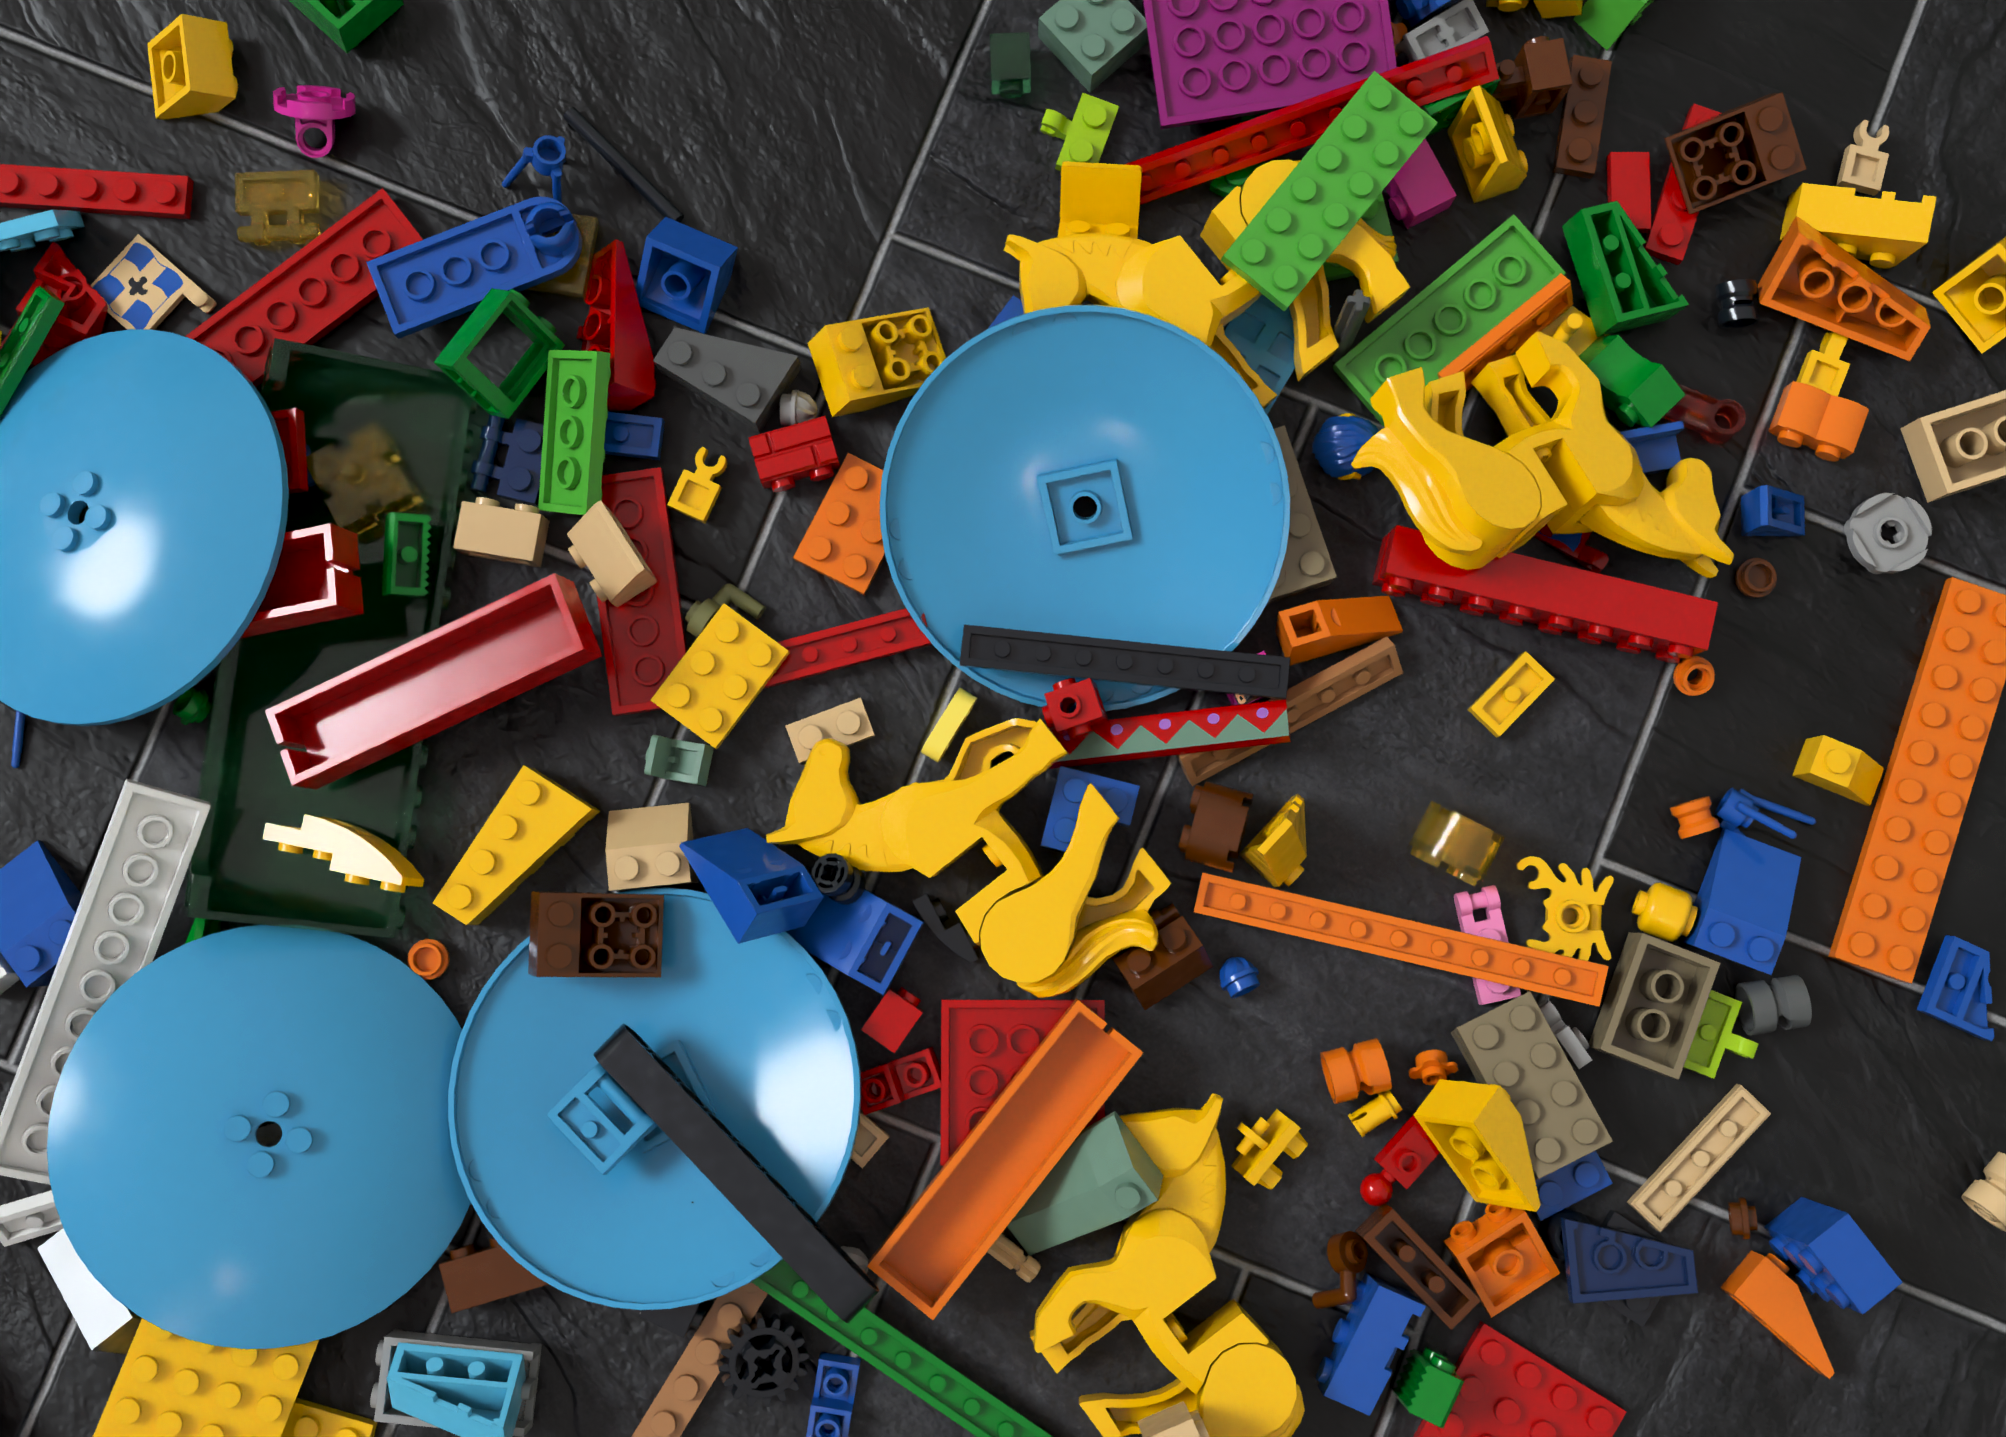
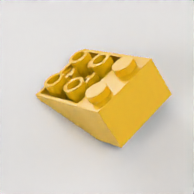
(875, 359)

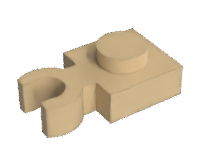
(1862, 163)

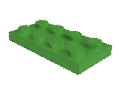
(574, 430)

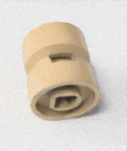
(1989, 1195)

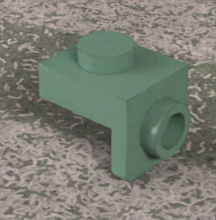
(678, 760)

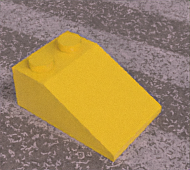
(1486, 147)
(1481, 1142)

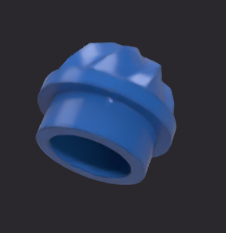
(1238, 977)

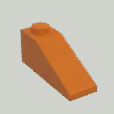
(1777, 1303)

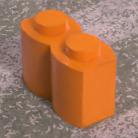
(1818, 421)

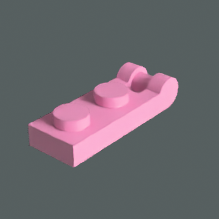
(1491, 928)

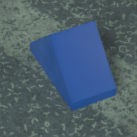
(1772, 512)

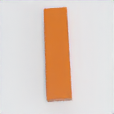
(1514, 330)

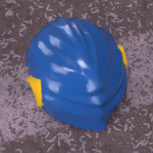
(1339, 443)

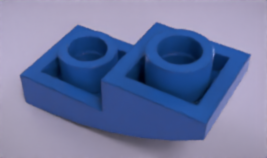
(833, 1396)

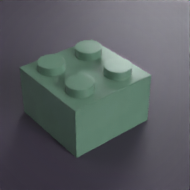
(1093, 36)

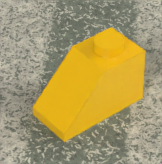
(1839, 769)

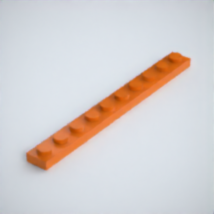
(1401, 939)

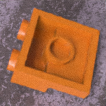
(1501, 1256)

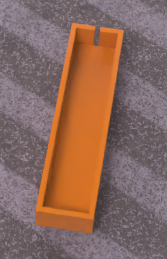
(1004, 1159)

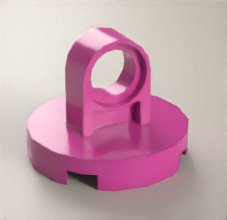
(314, 108)

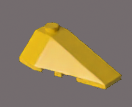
(1280, 845)

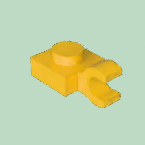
(1824, 368)

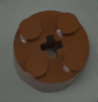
(1216, 827)

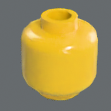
(1664, 912)

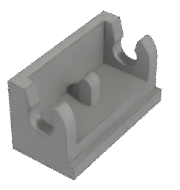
(1445, 31)

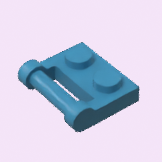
(593, 1128)

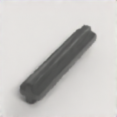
(1349, 322)

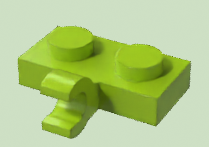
(1085, 134)
(1715, 1036)

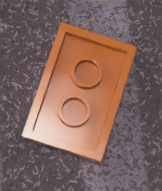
(846, 531)

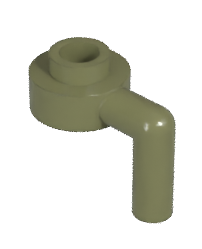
(702, 612)

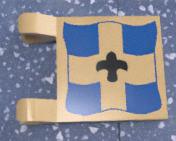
(146, 287)

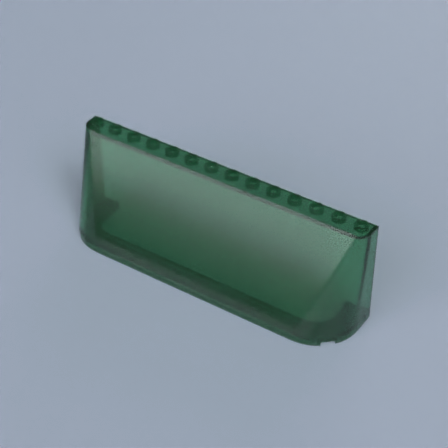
(242, 772)

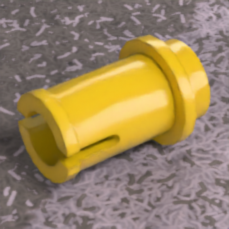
(1375, 1112)

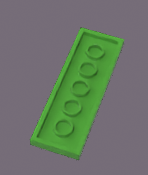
(1329, 191)
(1451, 311)

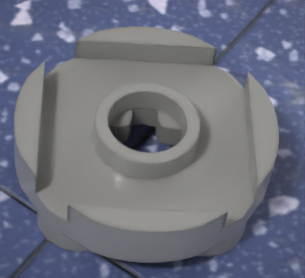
(1865, 530)

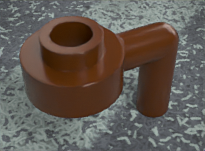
(1347, 1257)

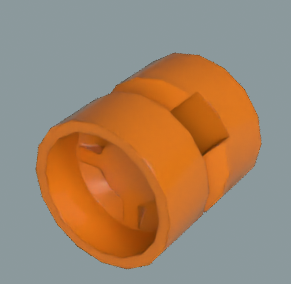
(1356, 1071)

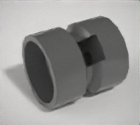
(1780, 1003)

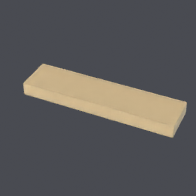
(1698, 1157)

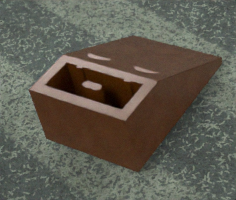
(1735, 152)
(595, 934)

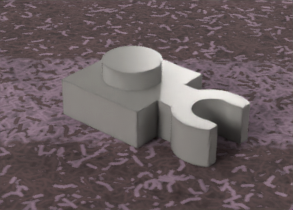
(1570, 1040)

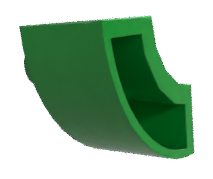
(1631, 384)

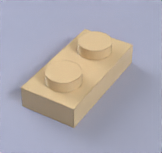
(844, 723)

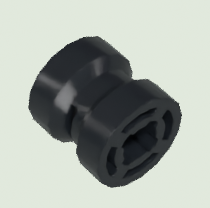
(1737, 303)
(838, 879)

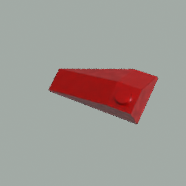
(618, 328)

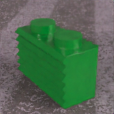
(405, 555)
(1428, 1386)

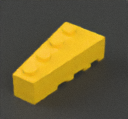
(515, 841)

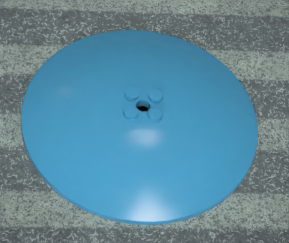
(1101, 410)
(176, 531)
(739, 1025)
(164, 1156)

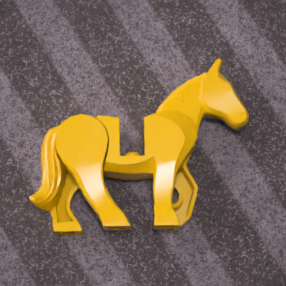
(1178, 288)
(1548, 470)
(1027, 923)
(1161, 1261)

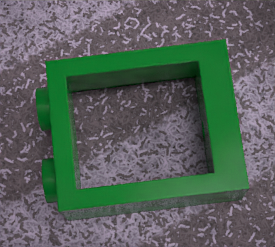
(506, 398)

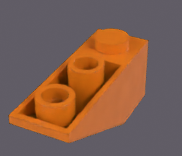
(1334, 626)

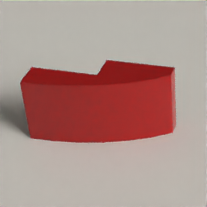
(899, 1080)

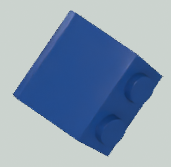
(684, 274)

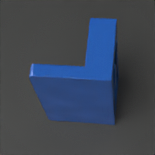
(1656, 446)

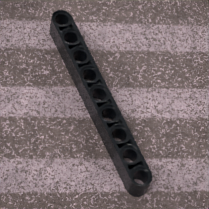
(737, 1173)

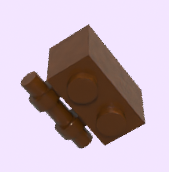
(1535, 78)
(1170, 965)

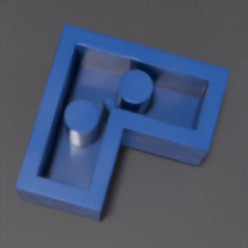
(1067, 799)

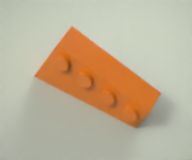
(1841, 294)

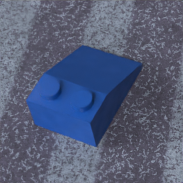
(1745, 902)
(35, 913)

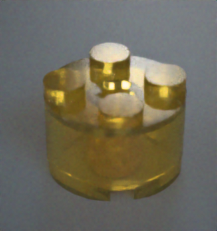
(1456, 841)

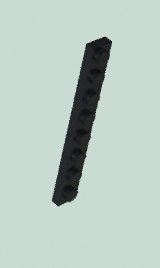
(1125, 661)

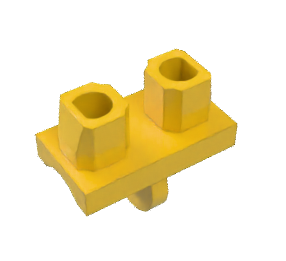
(1263, 1146)

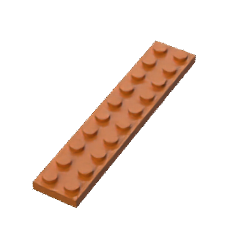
(1926, 785)

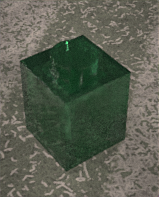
(1010, 64)

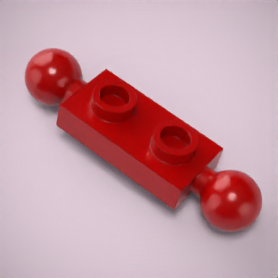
(1401, 1160)

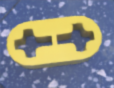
(949, 725)

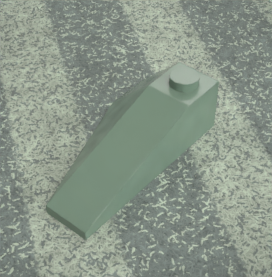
(1090, 1187)

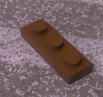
(1582, 117)

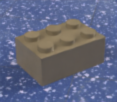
(1654, 1004)

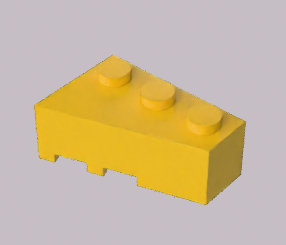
(1865, 227)

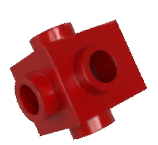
(1088, 709)

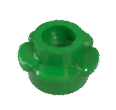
(192, 706)

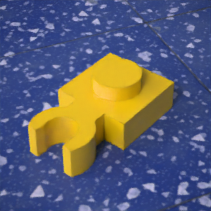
(696, 491)

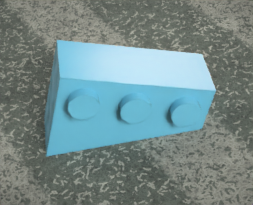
(458, 1388)

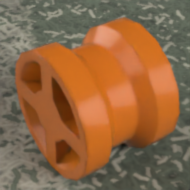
(1695, 817)

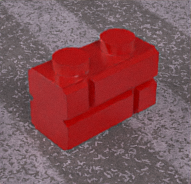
(795, 454)

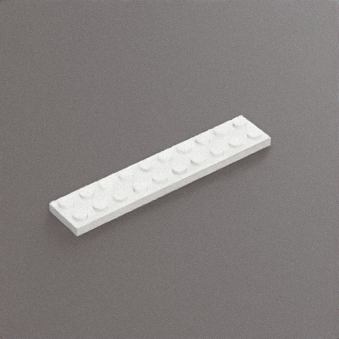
(107, 943)

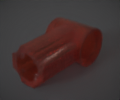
(1698, 414)

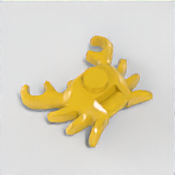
(1570, 911)

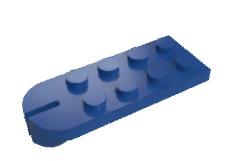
(461, 265)

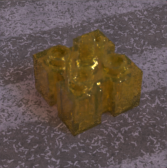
(363, 479)

